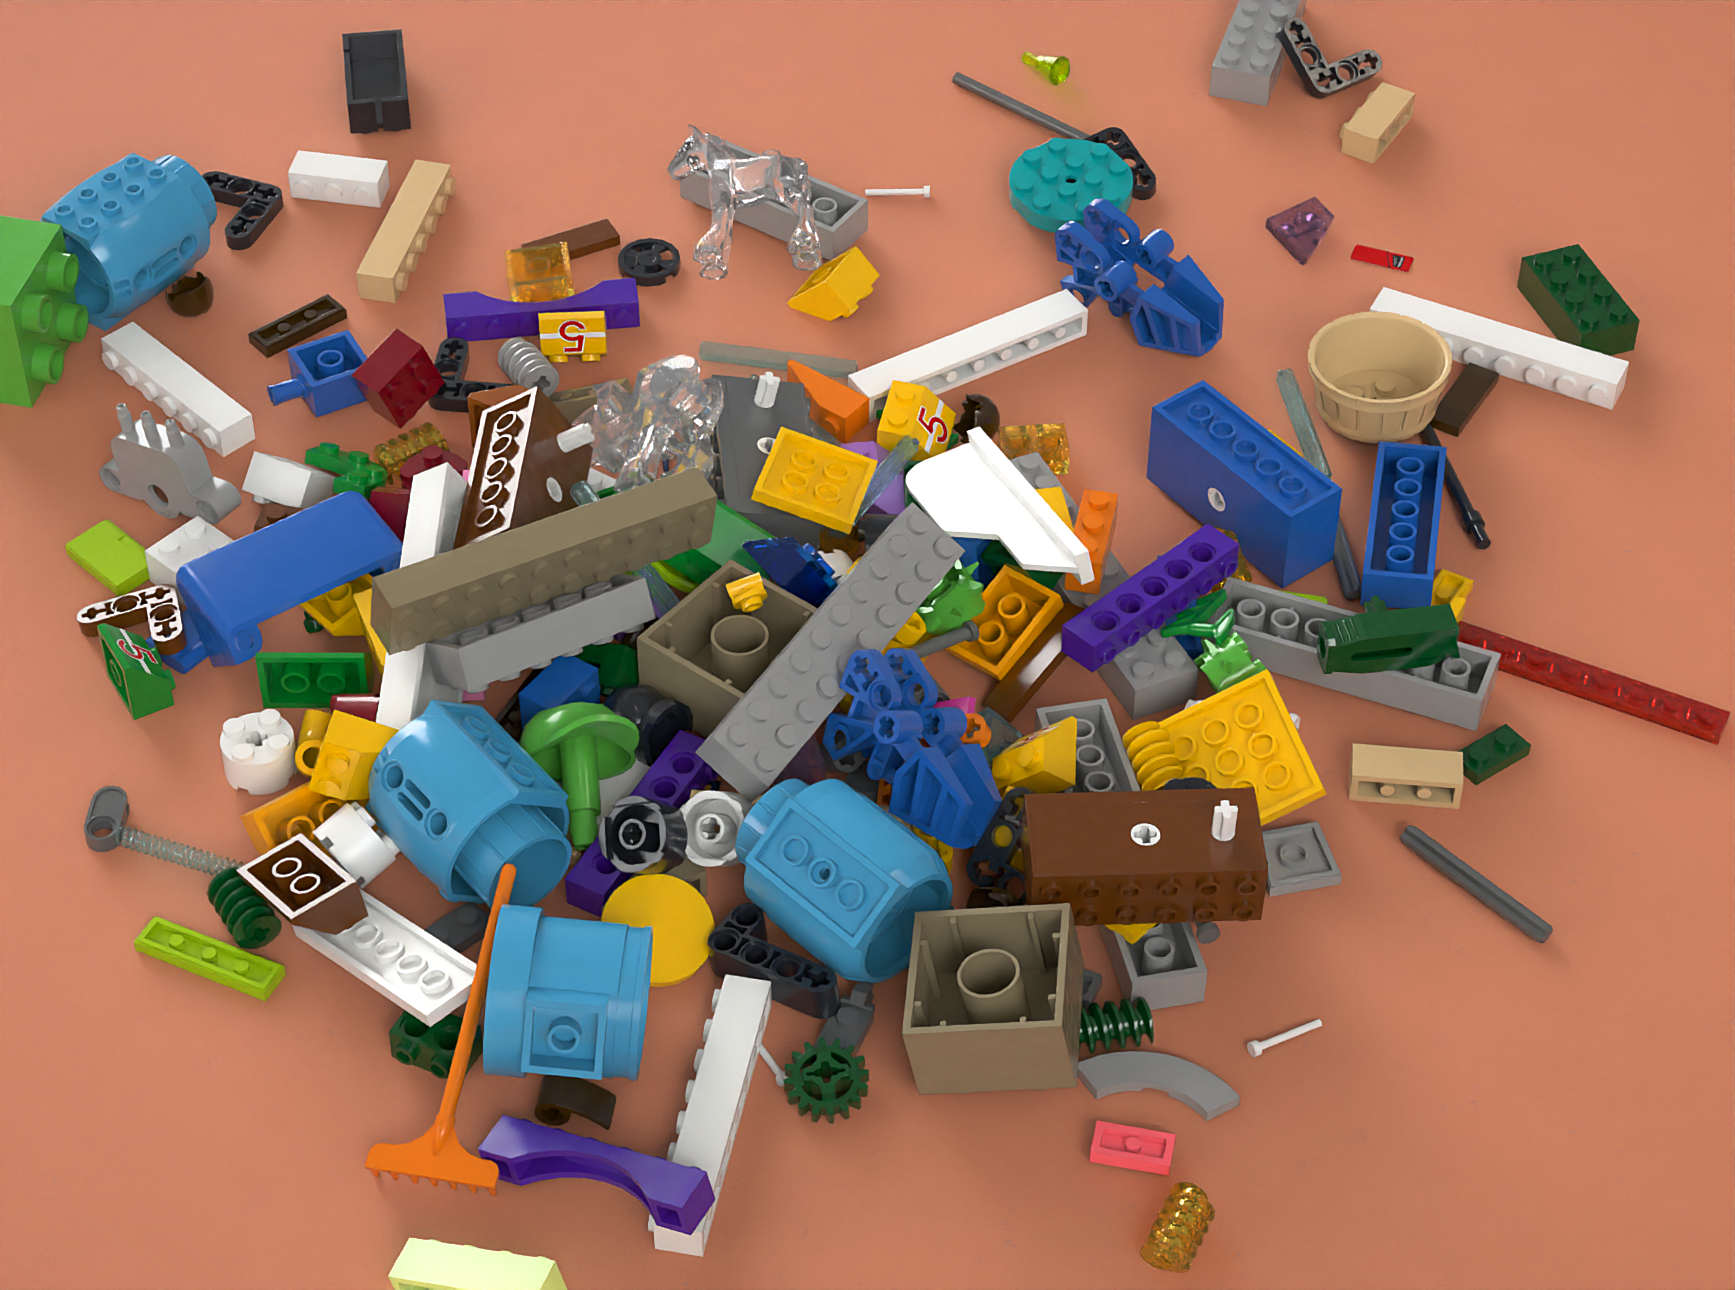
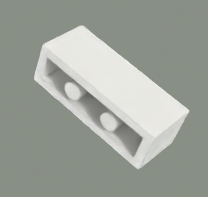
(339, 178)

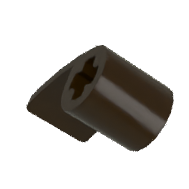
(567, 1095)

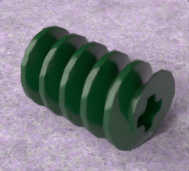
(243, 910)
(1116, 1023)

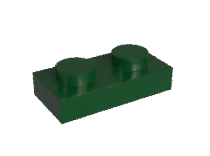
(1493, 754)

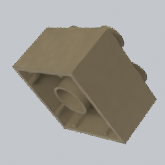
(711, 651)
(994, 999)

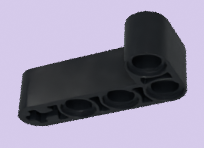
(742, 949)

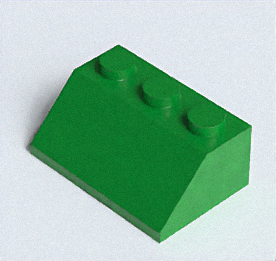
(728, 535)
(311, 677)

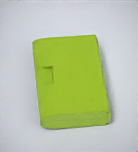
(110, 557)

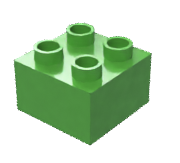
(35, 308)

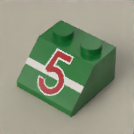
(135, 671)

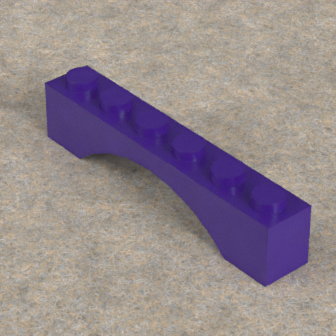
(488, 318)
(532, 1153)

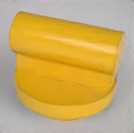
(747, 593)

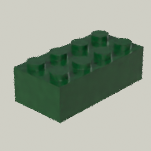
(1577, 301)

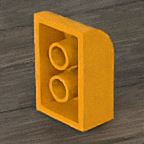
(1011, 621)

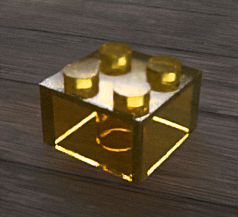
(539, 273)

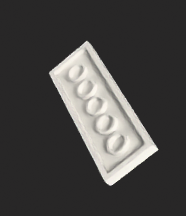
(399, 961)

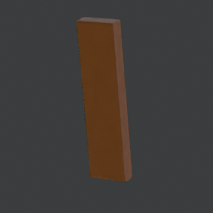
(1031, 669)

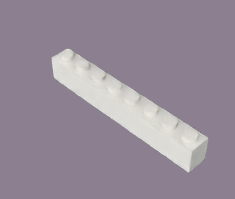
(977, 349)
(1515, 351)
(717, 1096)

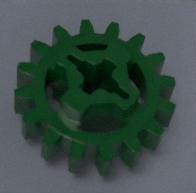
(808, 1082)

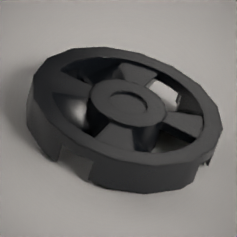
(643, 261)

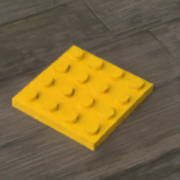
(1247, 742)

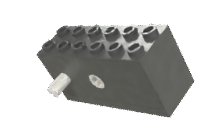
(742, 443)

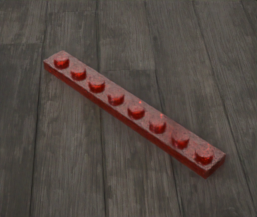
(1600, 685)

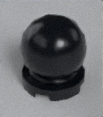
(653, 714)

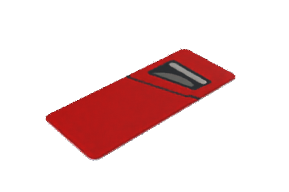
(1382, 258)

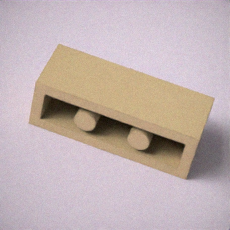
(1377, 122)
(1406, 776)

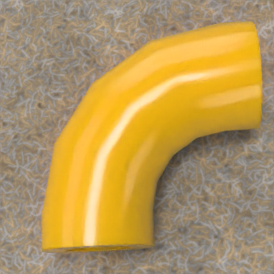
(310, 740)

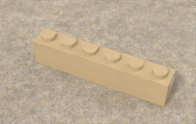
(405, 231)

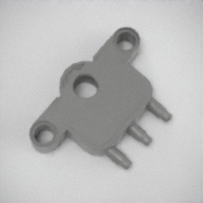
(168, 459)

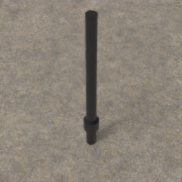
(1470, 518)

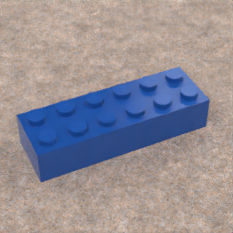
(1404, 525)

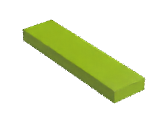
(210, 958)

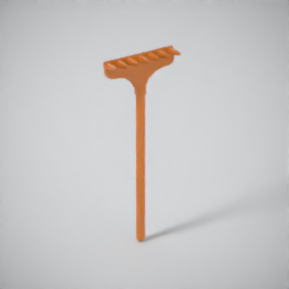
(437, 1152)

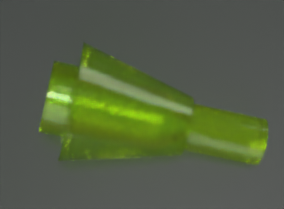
(1053, 68)

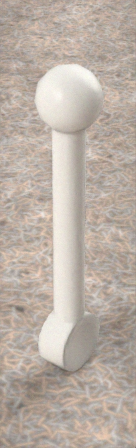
(780, 1075)

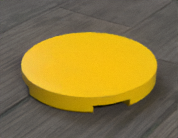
(678, 920)

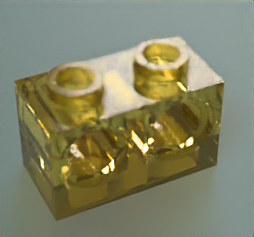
(1046, 439)

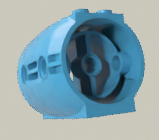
(134, 232)
(468, 802)
(840, 876)

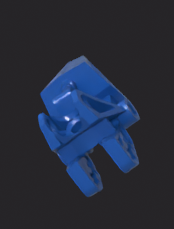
(1176, 318)
(938, 787)

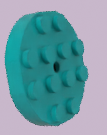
(1064, 177)

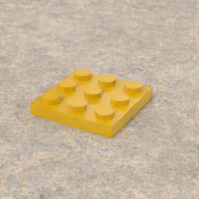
(814, 480)

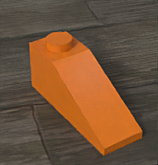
(832, 404)

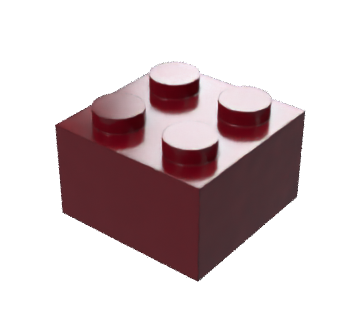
(398, 378)

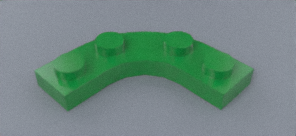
(357, 470)

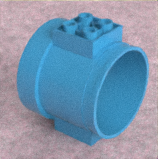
(566, 996)

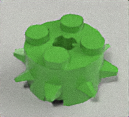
(952, 600)
(1227, 662)

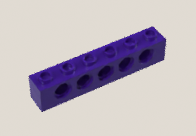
(1149, 598)
(668, 780)

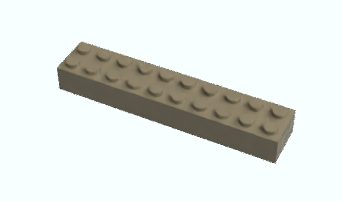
(542, 560)

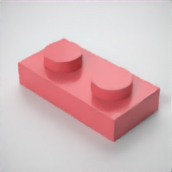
(1132, 1148)

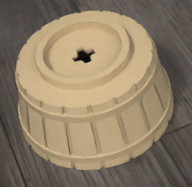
(1378, 375)

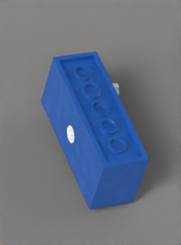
(1244, 482)

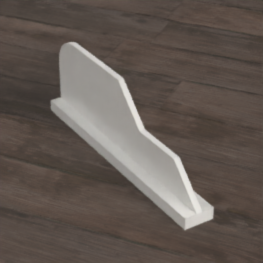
(983, 496)

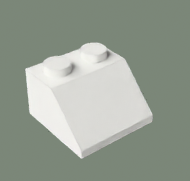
(286, 482)

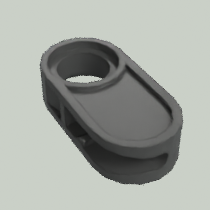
(108, 811)

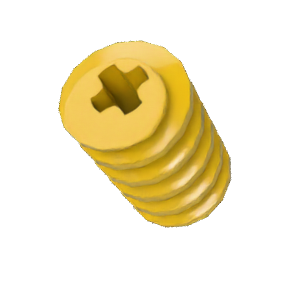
(1151, 755)

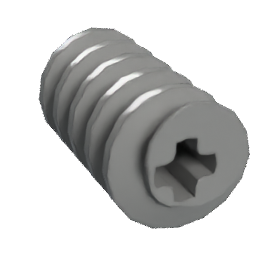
(527, 366)

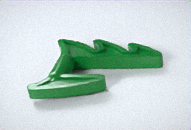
(1193, 619)

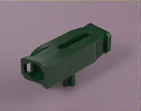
(1387, 639)

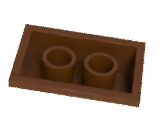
(306, 886)

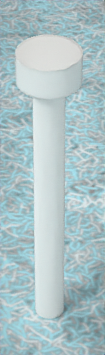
(874, 192)
(1255, 1048)

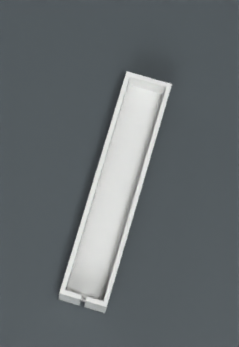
(429, 531)

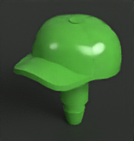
(580, 747)

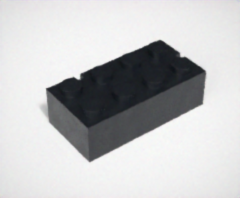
(376, 81)

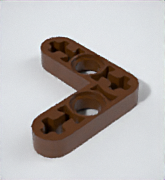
(146, 605)

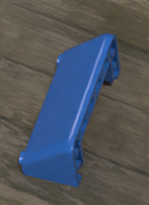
(280, 569)

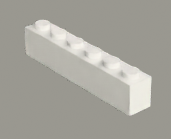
(178, 389)

